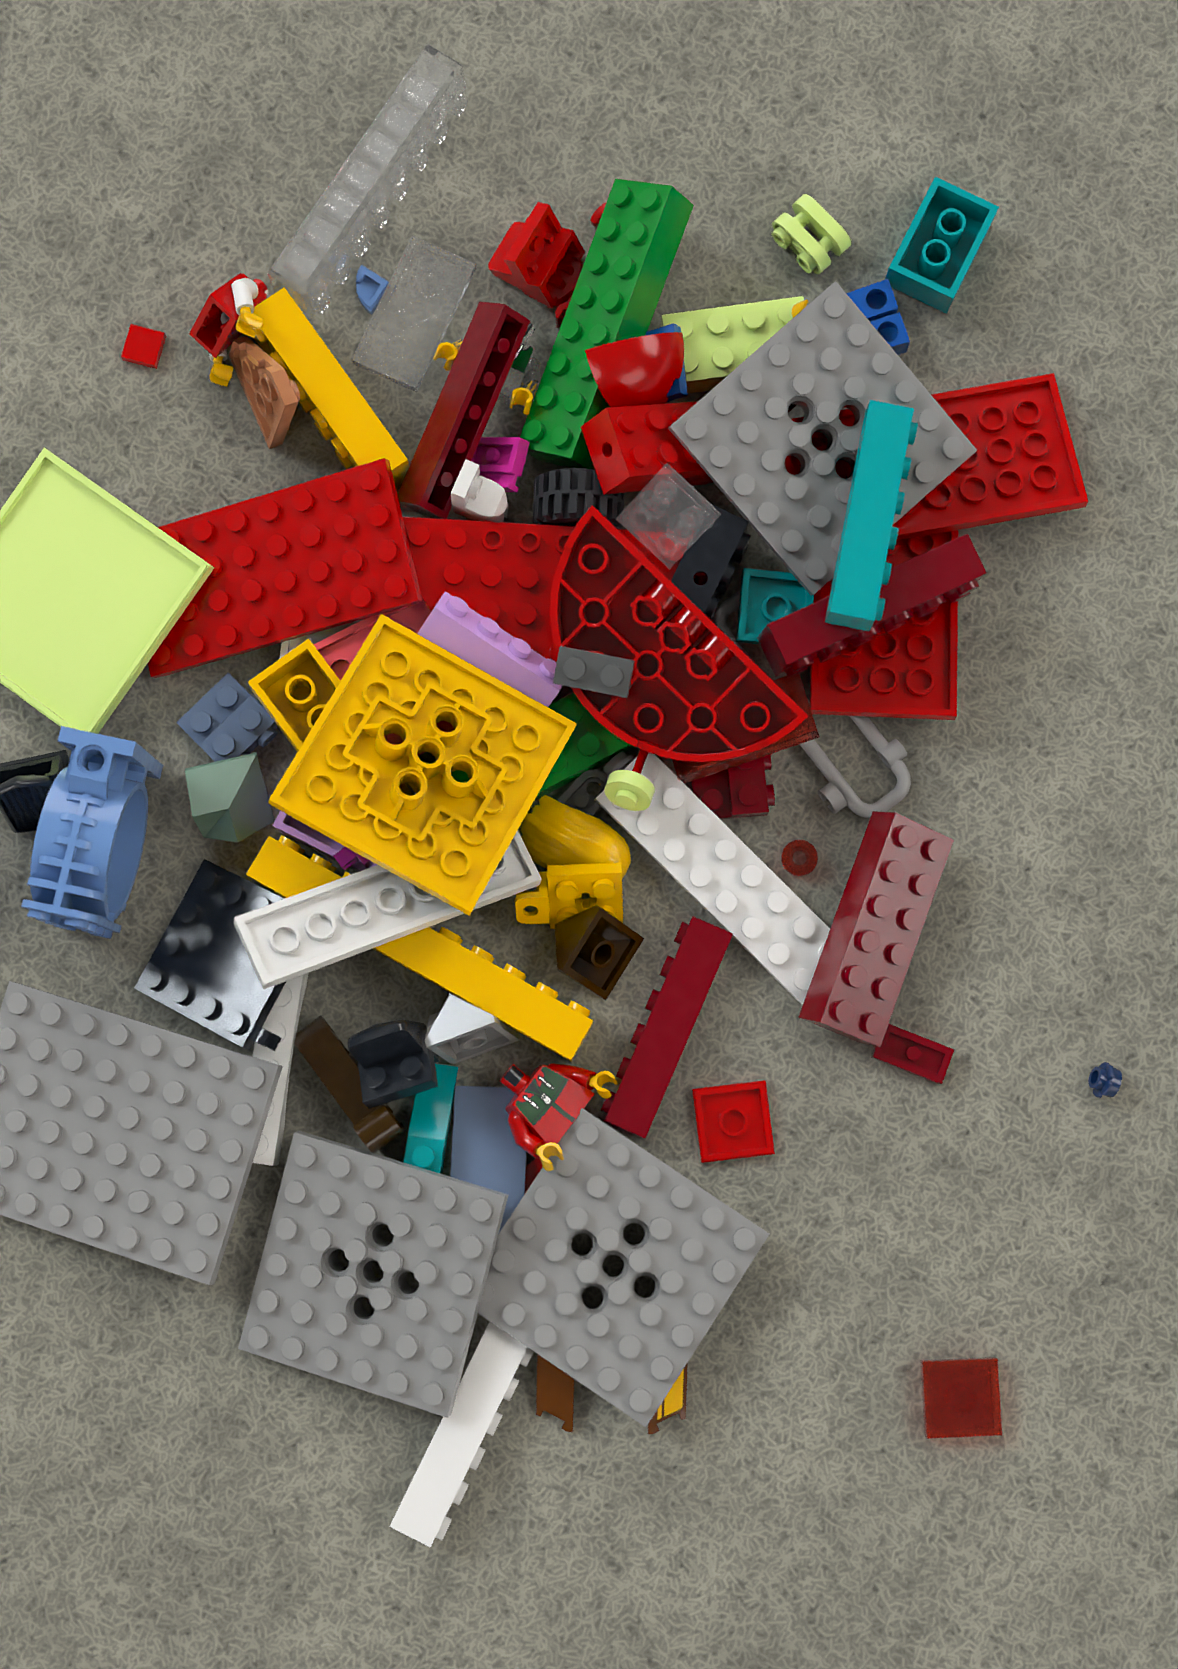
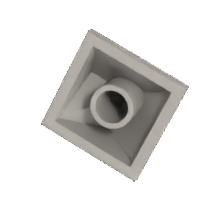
(465, 1031)

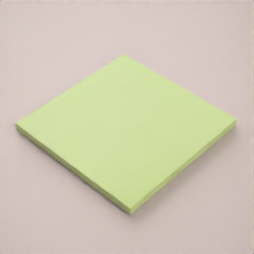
(83, 594)

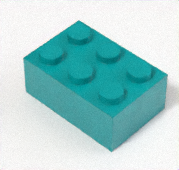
(941, 244)

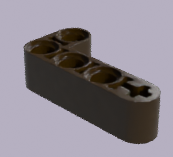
(341, 1077)

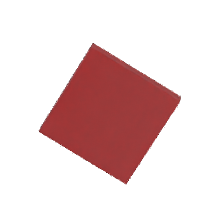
(733, 1121)

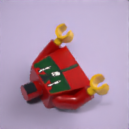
(549, 1104)

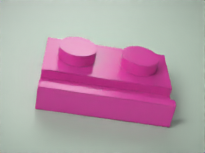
(501, 460)

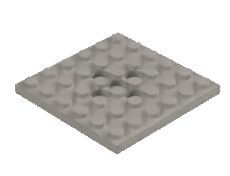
(823, 363)
(690, 1248)
(311, 1307)

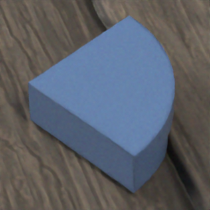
(369, 288)

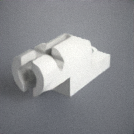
(478, 496)

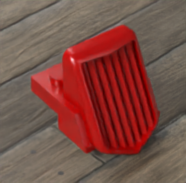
(540, 257)

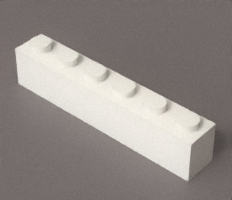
(459, 1436)

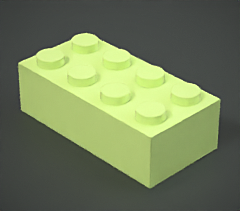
(726, 336)

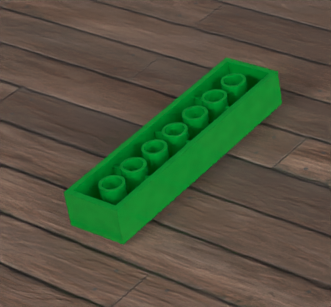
(609, 304)

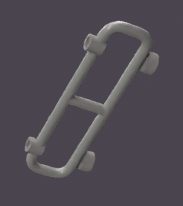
(838, 791)

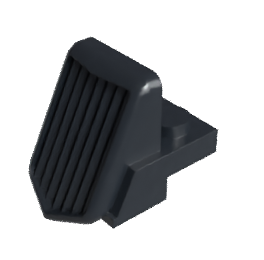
(26, 787)
(393, 1061)

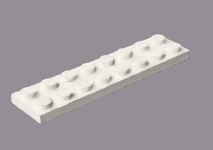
(725, 878)
(358, 916)

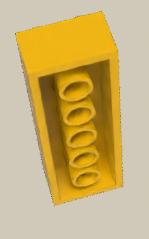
(325, 387)
(296, 693)

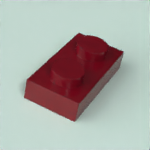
(914, 1054)

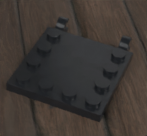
(204, 965)

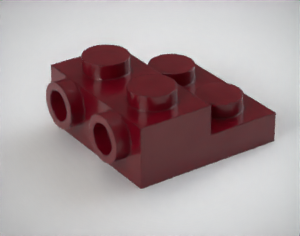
(737, 790)

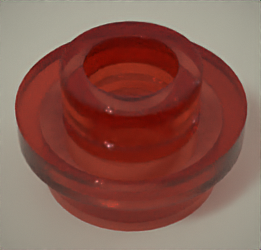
(799, 846)

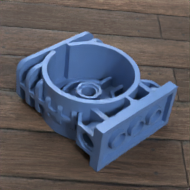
(91, 834)

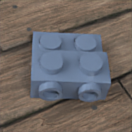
(228, 721)

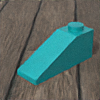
(431, 1122)

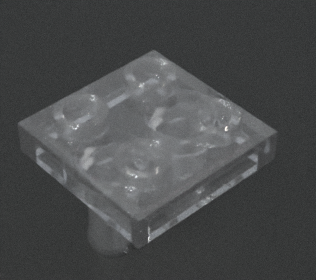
(668, 516)

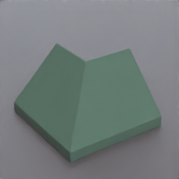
(229, 798)

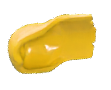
(568, 836)

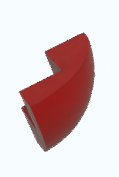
(637, 368)

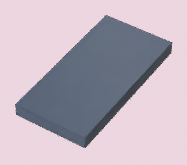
(484, 1144)

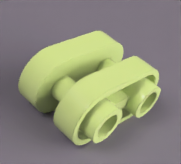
(809, 252)

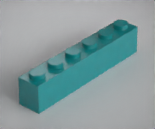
(870, 516)

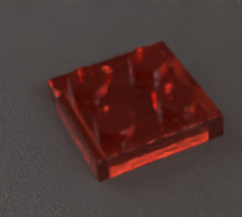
(961, 1397)

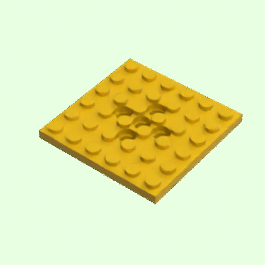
(450, 830)

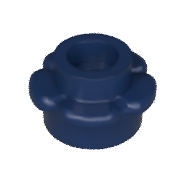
(1105, 1080)

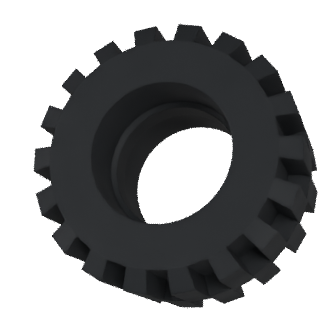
(568, 493)

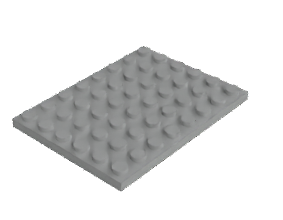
(125, 1131)

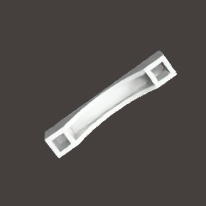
(283, 1022)

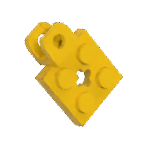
(562, 890)

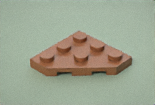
(266, 388)

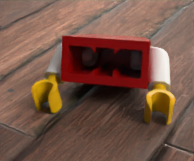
(226, 318)

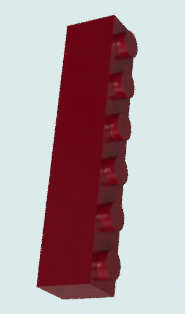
(463, 408)
(668, 1026)

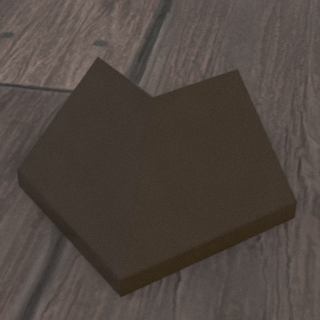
(595, 949)

